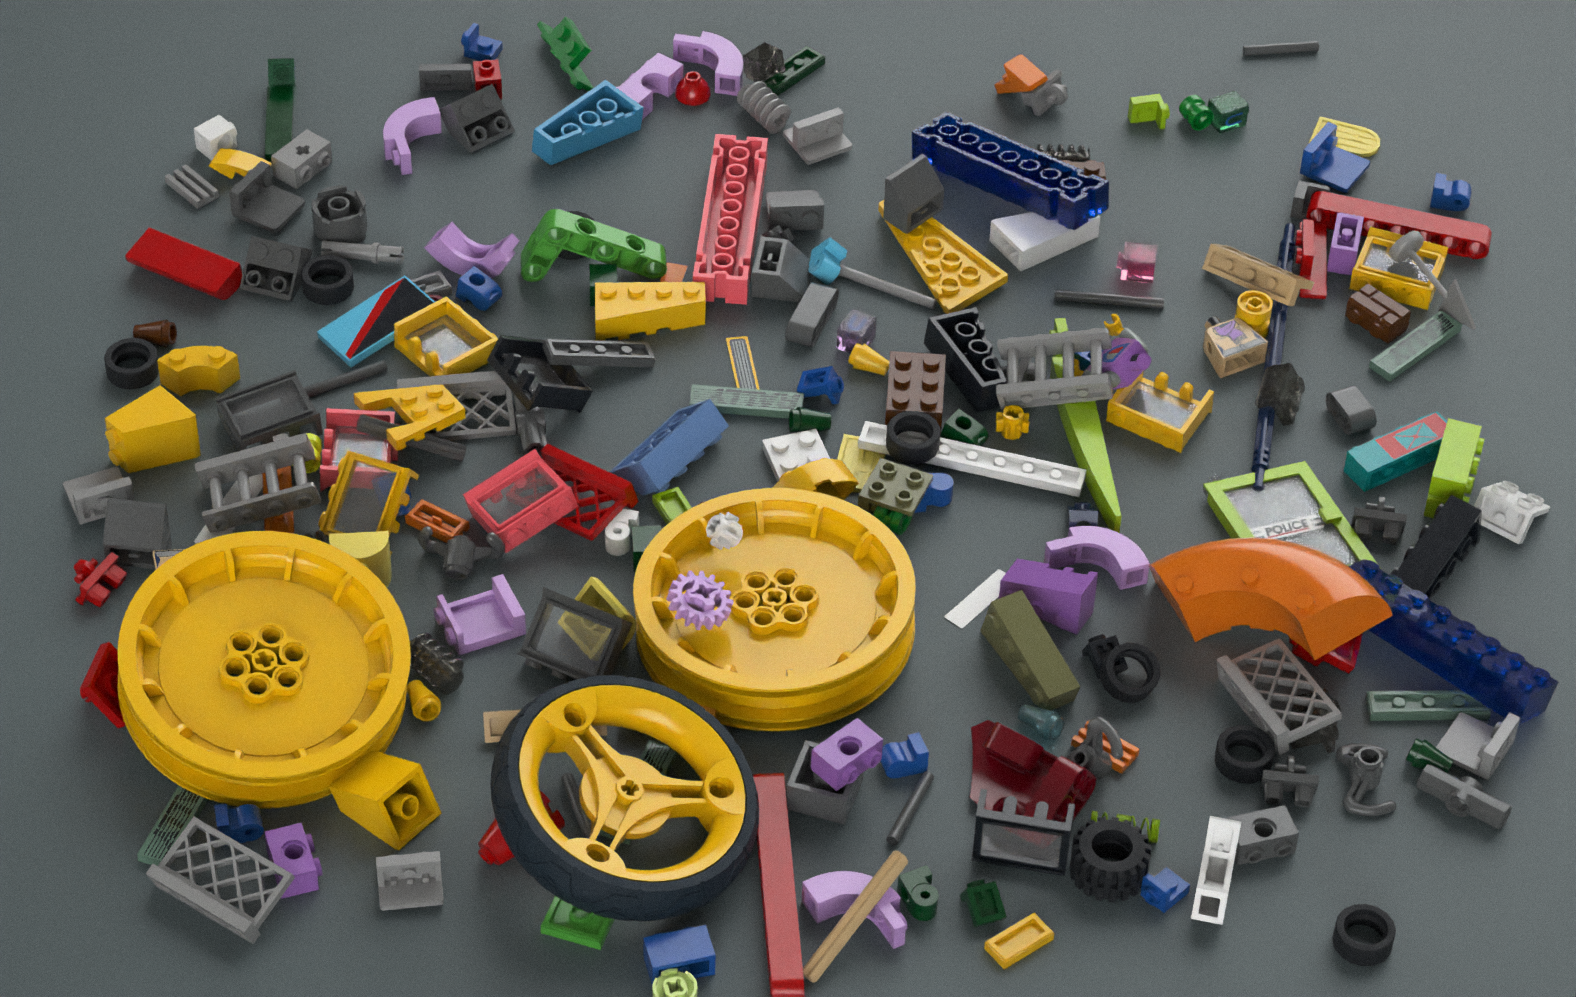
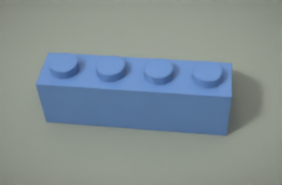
(672, 447)

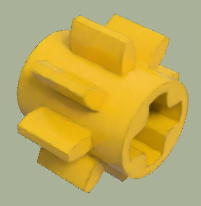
(1012, 422)

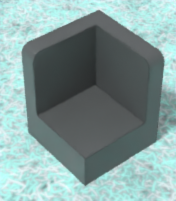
(1302, 197)

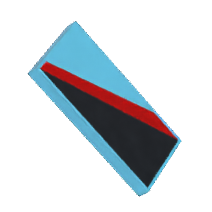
(372, 322)

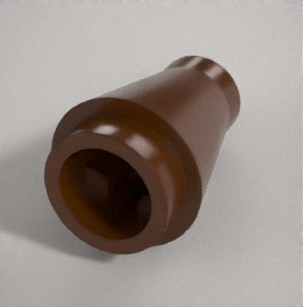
(157, 333)

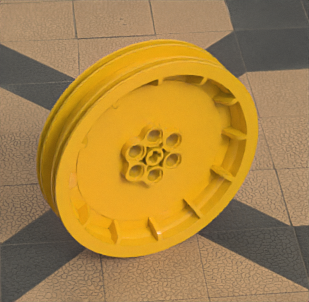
(240, 594)
(813, 618)

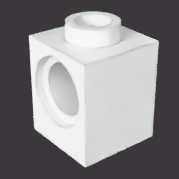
(214, 135)

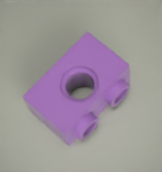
(1345, 243)
(847, 754)
(292, 851)

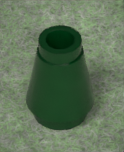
(807, 419)
(1425, 753)

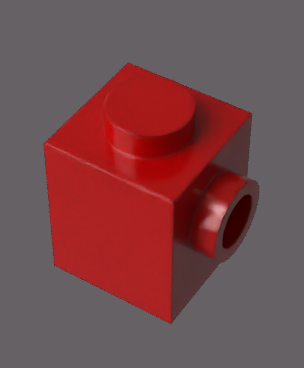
(487, 73)

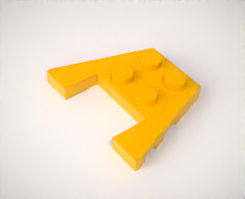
(419, 407)

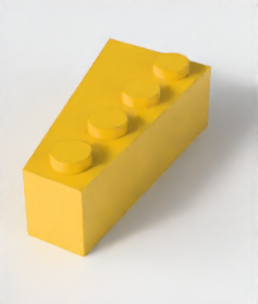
(647, 307)

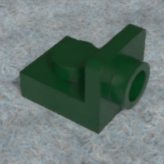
(983, 902)

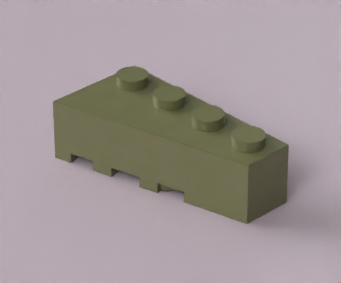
(1029, 651)

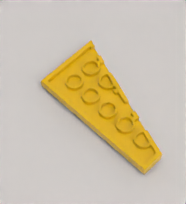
(948, 264)

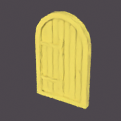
(1351, 137)
(858, 460)

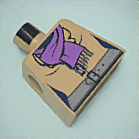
(1232, 346)

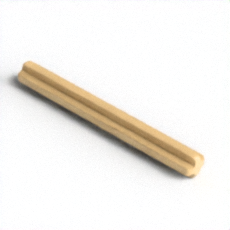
(854, 916)

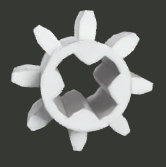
(724, 530)

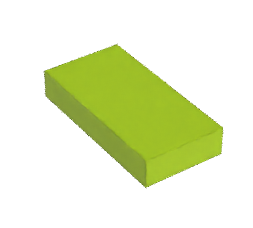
(670, 504)

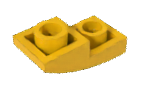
(234, 161)

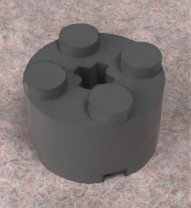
(339, 215)

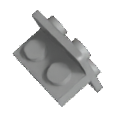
(819, 136)
(409, 880)

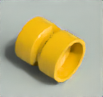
(1255, 310)

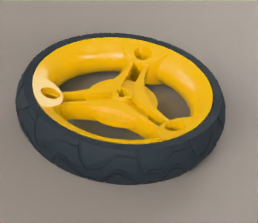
(625, 797)

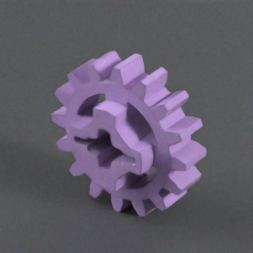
(699, 600)

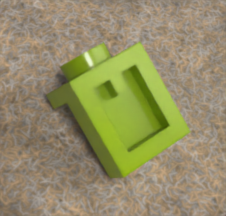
(1148, 109)

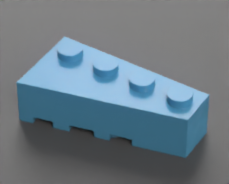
(587, 123)

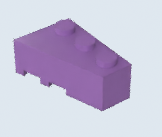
(1055, 594)

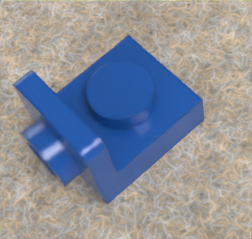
(479, 46)
(820, 382)
(1164, 889)

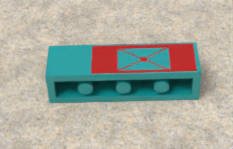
(1396, 452)

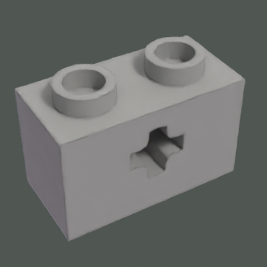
(301, 159)

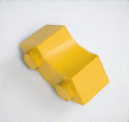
(198, 369)
(821, 476)

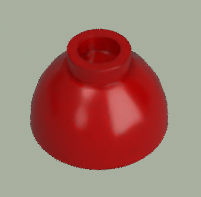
(692, 89)

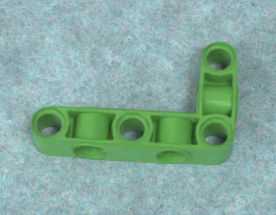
(590, 239)

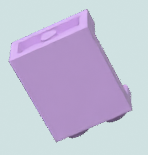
(481, 618)

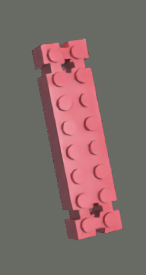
(731, 217)

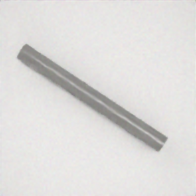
(887, 287)

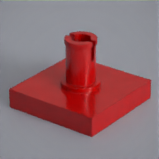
(102, 682)

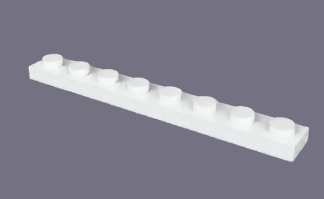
(985, 461)

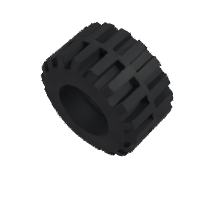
(1112, 840)

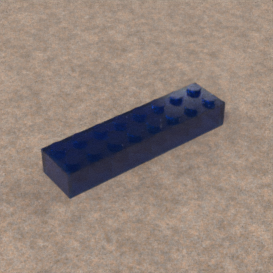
(1457, 649)

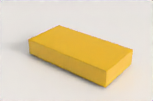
(1019, 940)

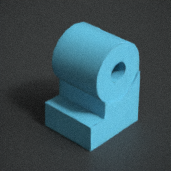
(826, 260)

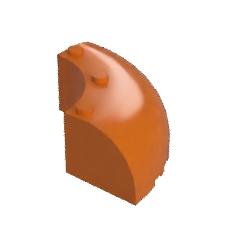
(1269, 588)

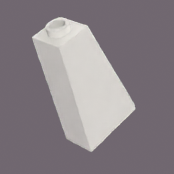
(1033, 239)

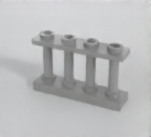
(1059, 390)
(251, 462)

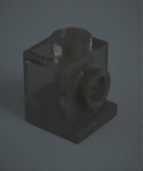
(763, 62)

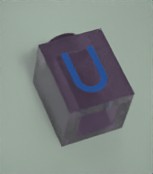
(854, 329)

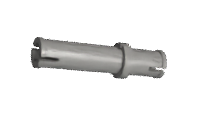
(373, 252)

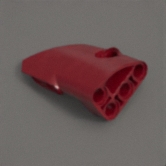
(1021, 768)

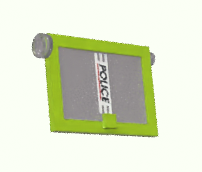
(1288, 509)

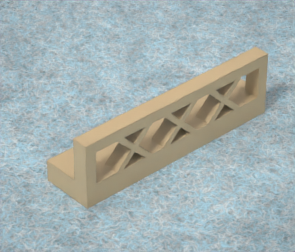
(1255, 273)

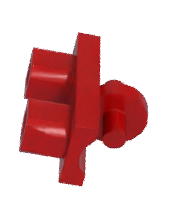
(94, 577)

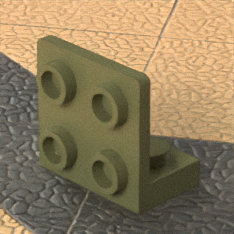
(894, 488)

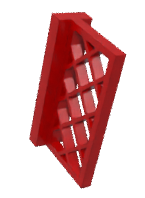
(586, 478)

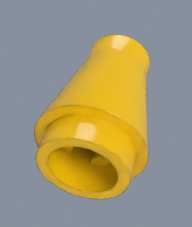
(868, 360)
(423, 702)

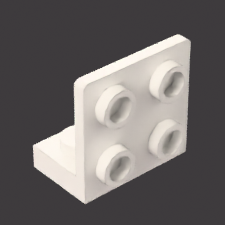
(1509, 510)

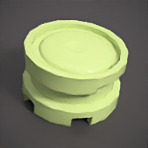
(675, 984)

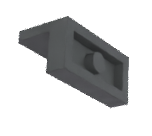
(445, 77)

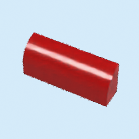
(186, 264)

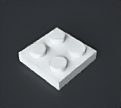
(793, 451)

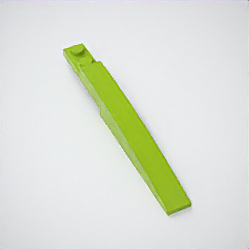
(1088, 444)

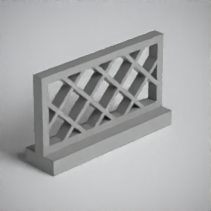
(467, 386)
(1257, 703)
(212, 905)

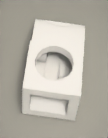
(619, 531)

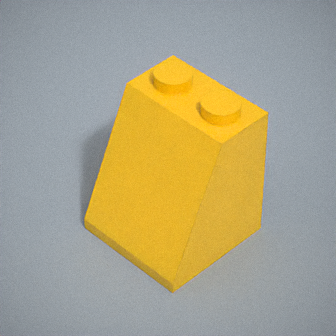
(152, 432)
(387, 797)

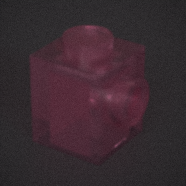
(1137, 262)

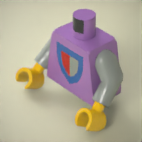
(1125, 358)

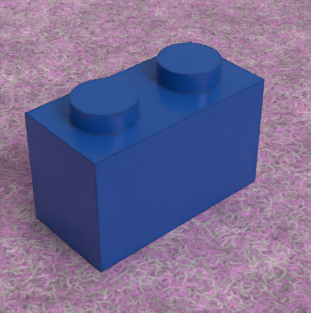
(681, 949)

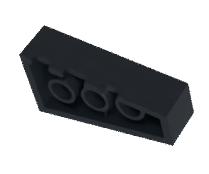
(967, 356)
(1440, 546)

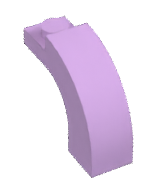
(715, 53)
(407, 124)
(460, 253)
(1103, 548)
(835, 893)

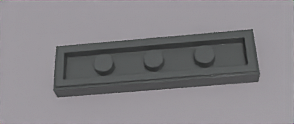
(598, 353)

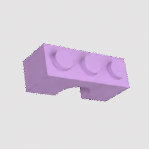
(655, 76)

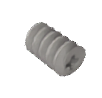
(764, 106)

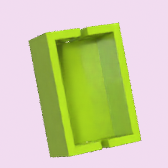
(1455, 464)

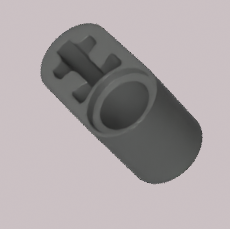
(1351, 410)

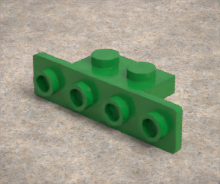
(568, 47)

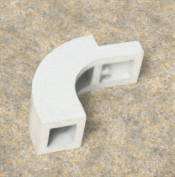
(1216, 870)

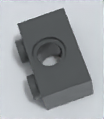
(1265, 835)

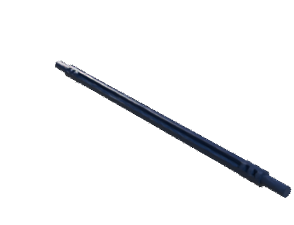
(1274, 353)

